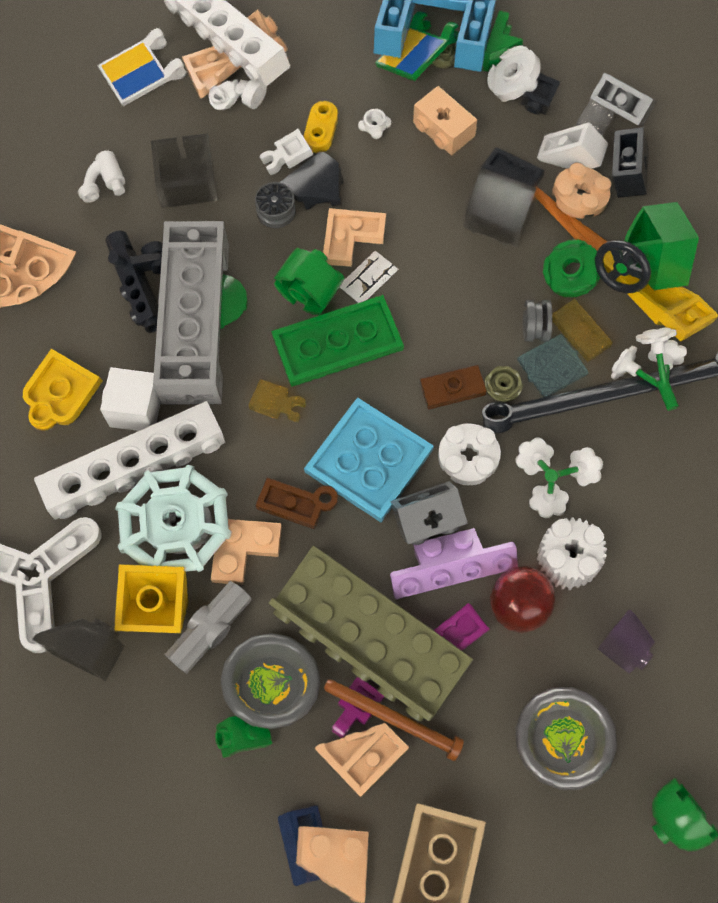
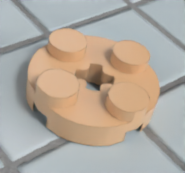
(592, 182)

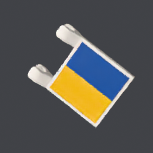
(138, 70)

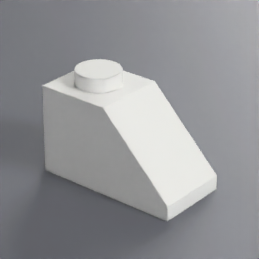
(574, 145)

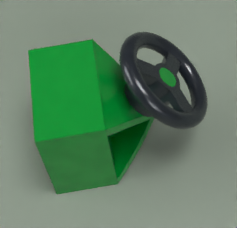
(655, 250)

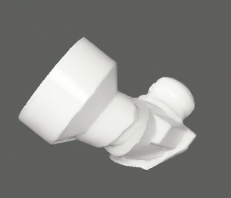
(226, 94)

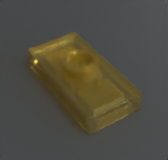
(581, 330)

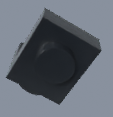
(541, 98)

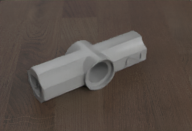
(208, 627)

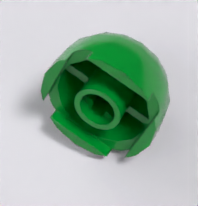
(681, 818)

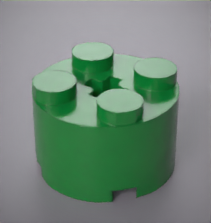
(308, 280)

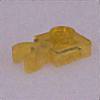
(273, 399)

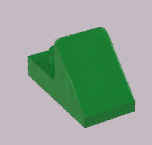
(499, 41)

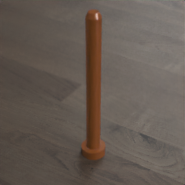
(451, 746)

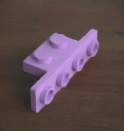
(452, 561)

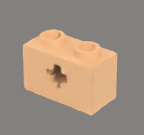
(444, 120)

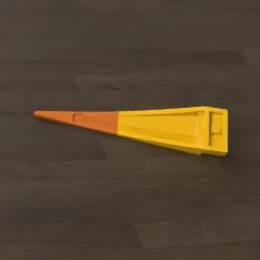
(669, 307)

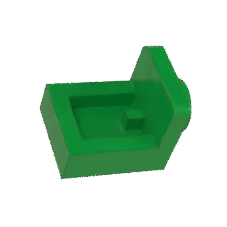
(236, 736)

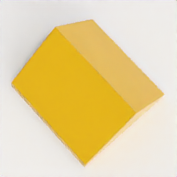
(151, 599)

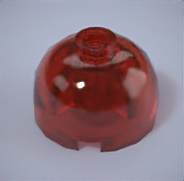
(522, 599)

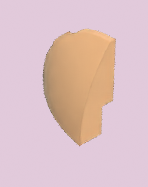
(29, 266)

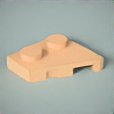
(208, 69)
(336, 858)

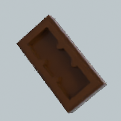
(452, 387)

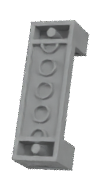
(190, 313)

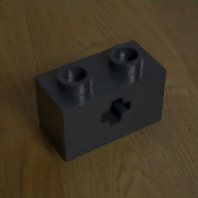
(630, 162)

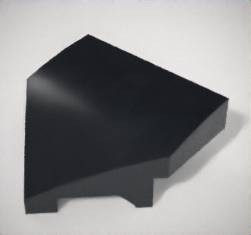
(316, 181)

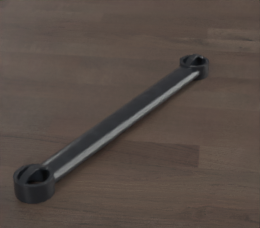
(591, 395)

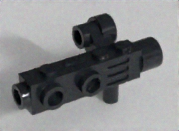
(132, 276)

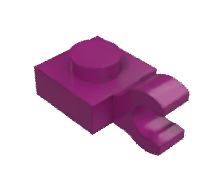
(352, 712)

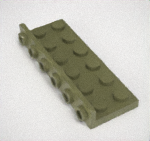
(371, 634)

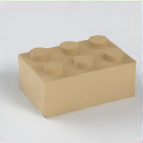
(439, 857)

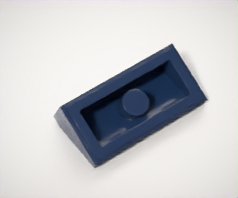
(289, 828)

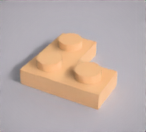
(351, 226)
(245, 540)

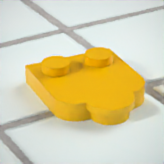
(58, 391)

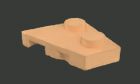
(363, 756)

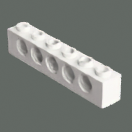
(235, 36)
(141, 445)

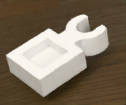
(290, 150)

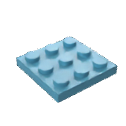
(369, 459)

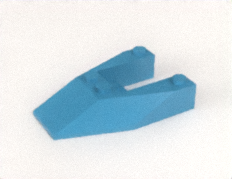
(473, 36)

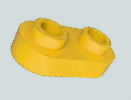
(321, 124)

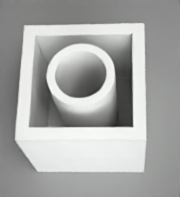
(130, 399)

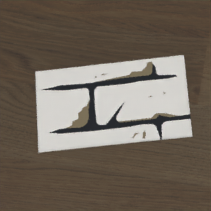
(368, 277)

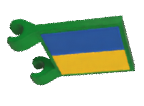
(419, 48)

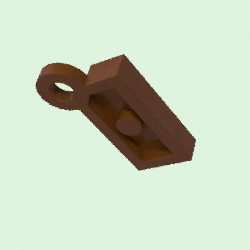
(294, 503)

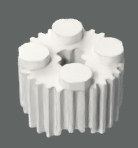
(581, 539)

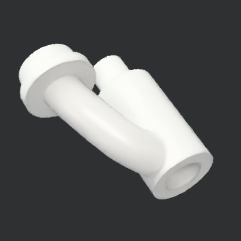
(111, 173)

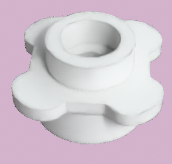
(371, 117)

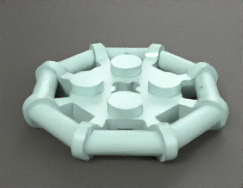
(158, 509)

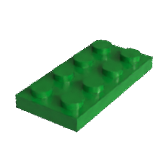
(337, 340)

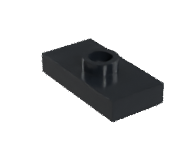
(513, 167)

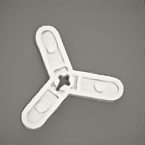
(51, 559)

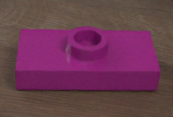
(463, 627)

